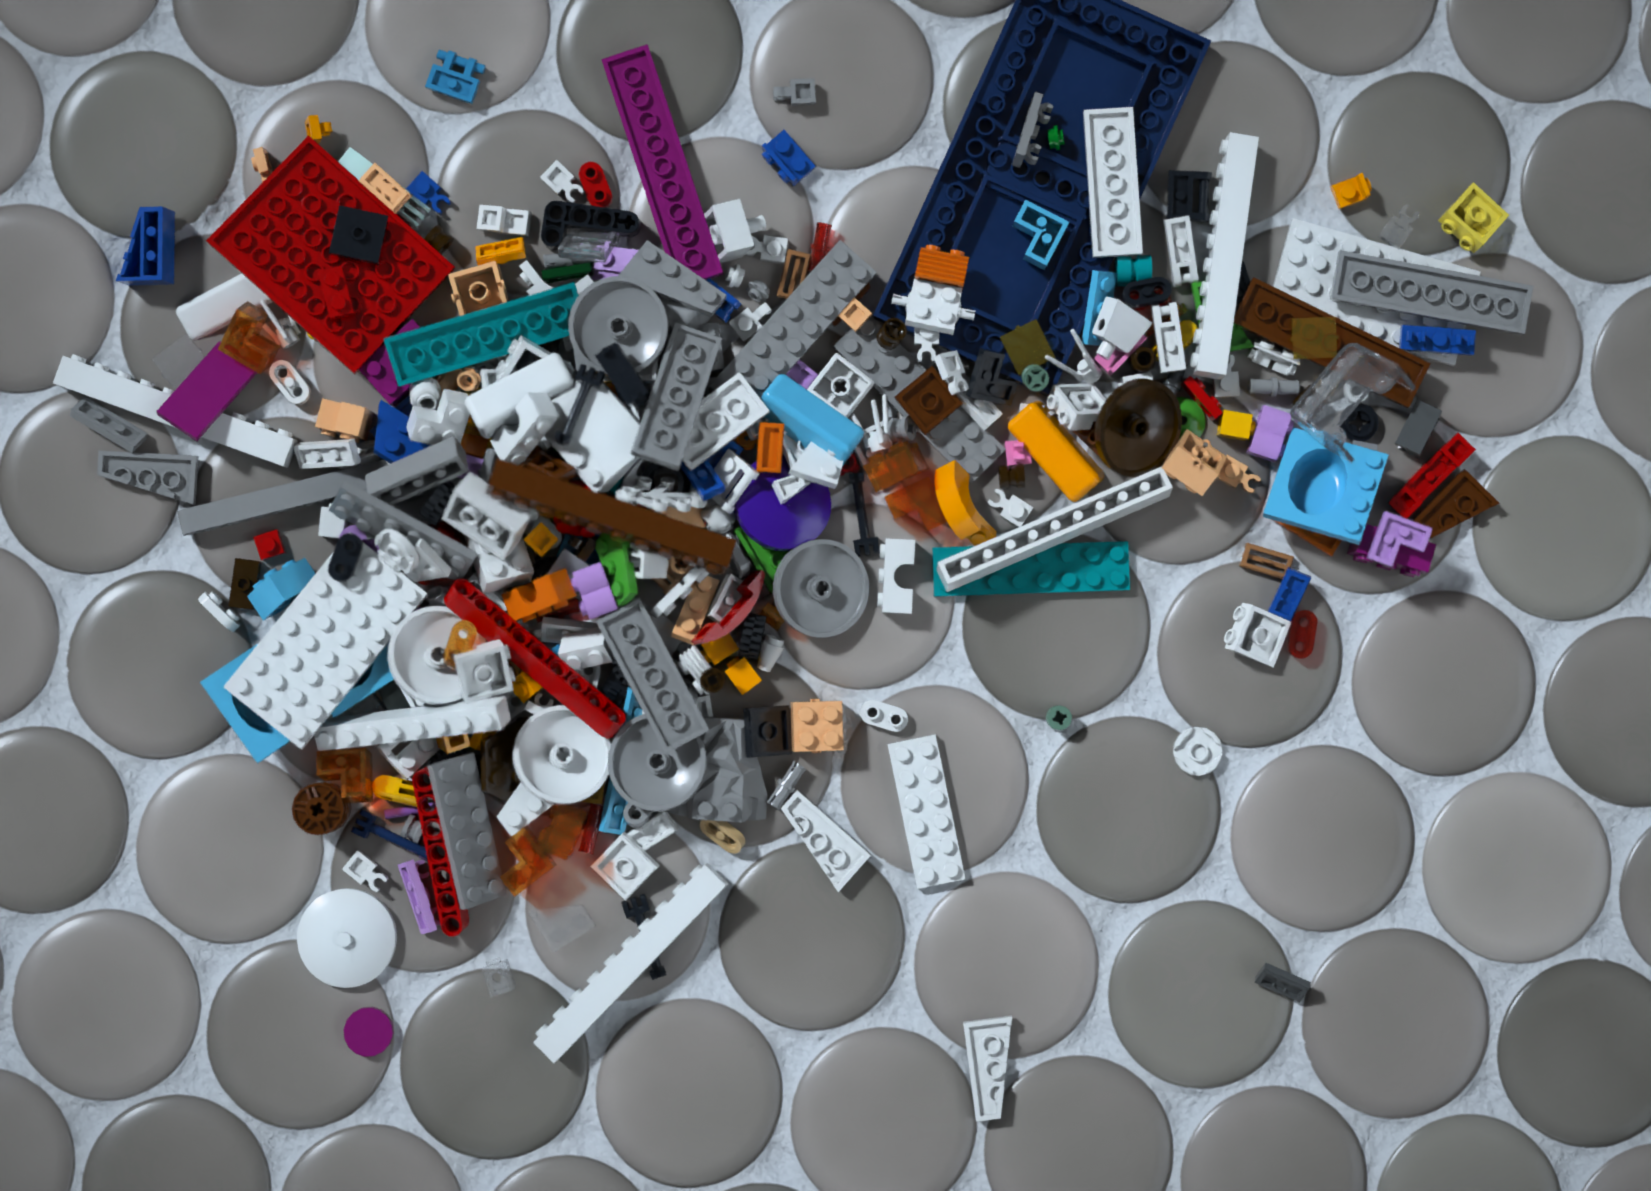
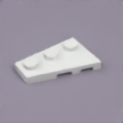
(818, 466)

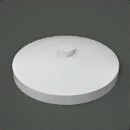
(417, 656)
(560, 756)
(347, 937)

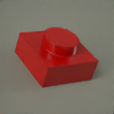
(269, 544)

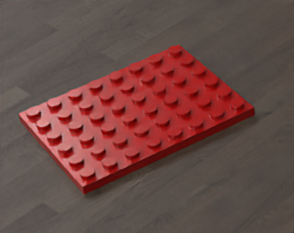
(286, 237)

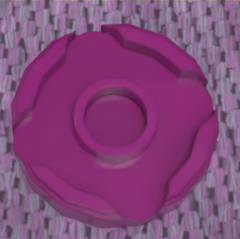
(368, 1031)

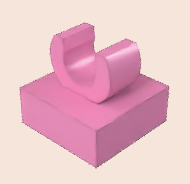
(1016, 453)

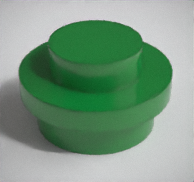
(1055, 138)

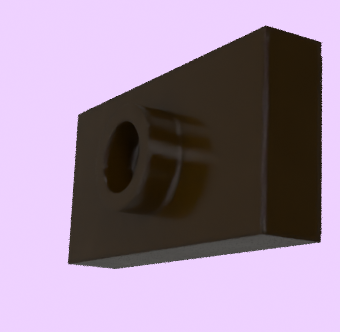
(244, 577)

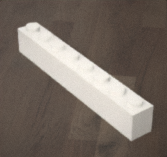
(413, 724)

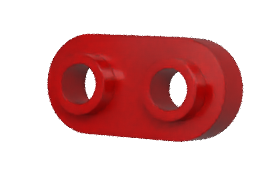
(595, 185)

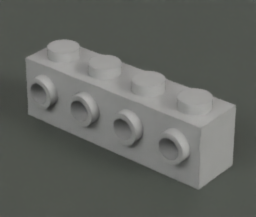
(418, 472)

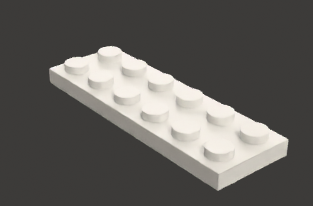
(1112, 182)
(926, 811)

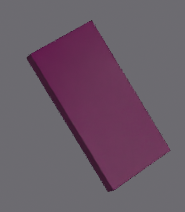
(205, 393)

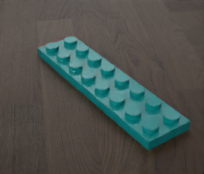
(480, 334)
(1054, 570)

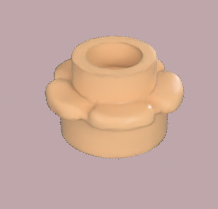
(463, 381)

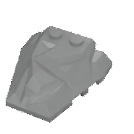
(732, 783)

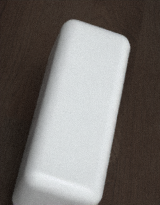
(217, 306)
(497, 402)

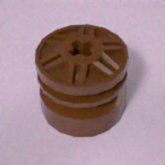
(335, 808)

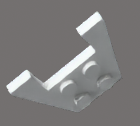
(791, 485)

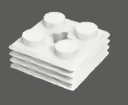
(840, 371)
(695, 664)

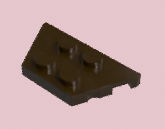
(497, 765)

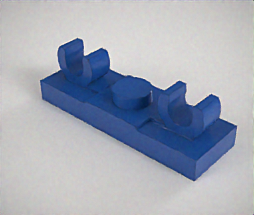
(1437, 340)

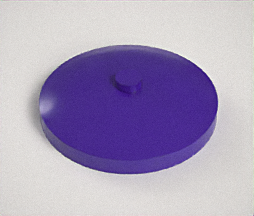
(786, 524)

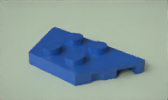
(392, 437)

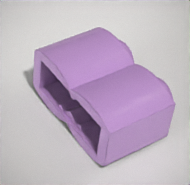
(1270, 434)
(594, 591)

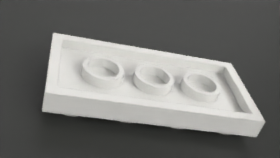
(722, 418)

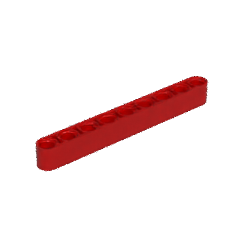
(536, 659)

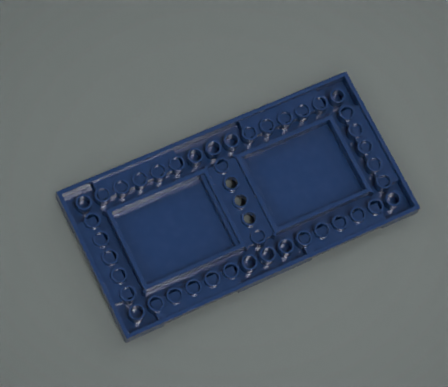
(1079, 60)

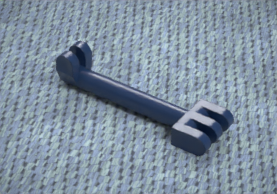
(370, 826)

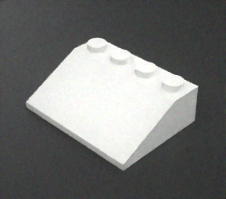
(601, 436)

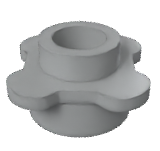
(758, 291)

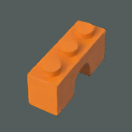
(539, 596)

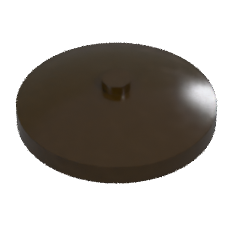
(1138, 427)

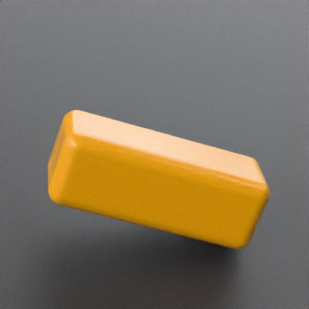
(1056, 451)

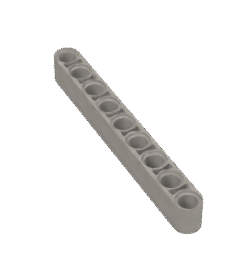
(272, 500)

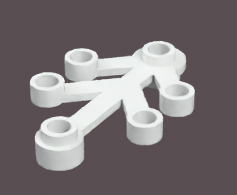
(660, 498)

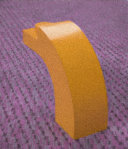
(957, 506)

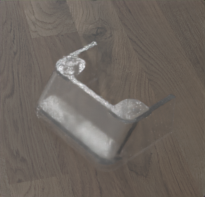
(1340, 390)

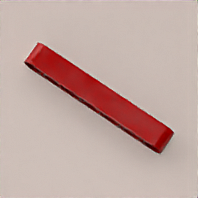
(436, 861)

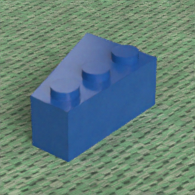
(151, 249)

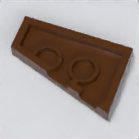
(1455, 503)

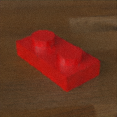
(335, 292)
(1209, 405)

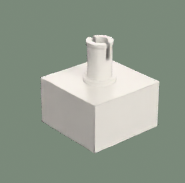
(732, 230)

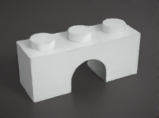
(536, 417)
(895, 554)

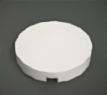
(396, 551)
(1197, 751)

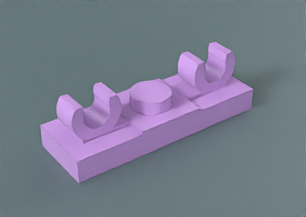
(418, 895)

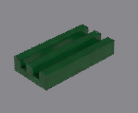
(567, 273)

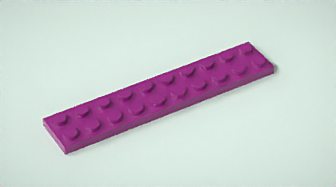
(661, 161)

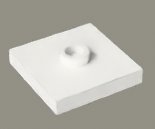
(625, 865)

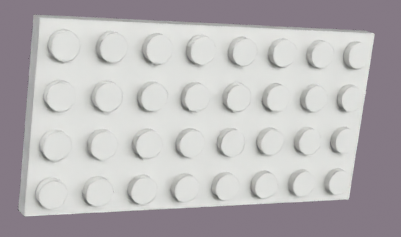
(1308, 274)
(324, 645)

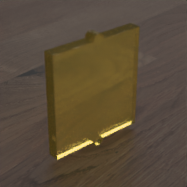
(1314, 337)
(1026, 346)

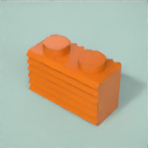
(942, 266)

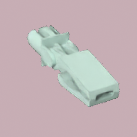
(358, 165)

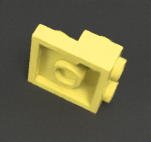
(1473, 218)

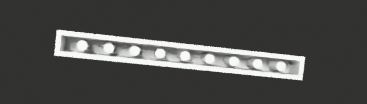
(1225, 256)
(145, 400)
(1054, 529)
(630, 963)

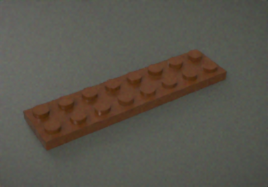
(1270, 314)

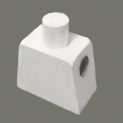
(1118, 327)

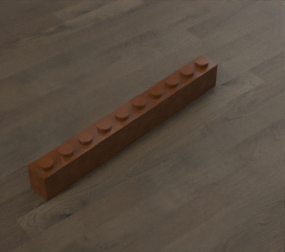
(610, 516)

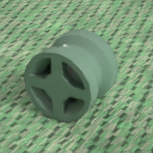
(1039, 380)
(1054, 717)

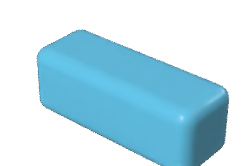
(810, 418)

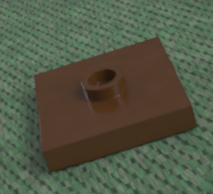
(928, 400)

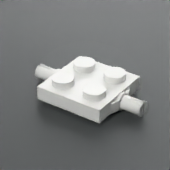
(933, 306)

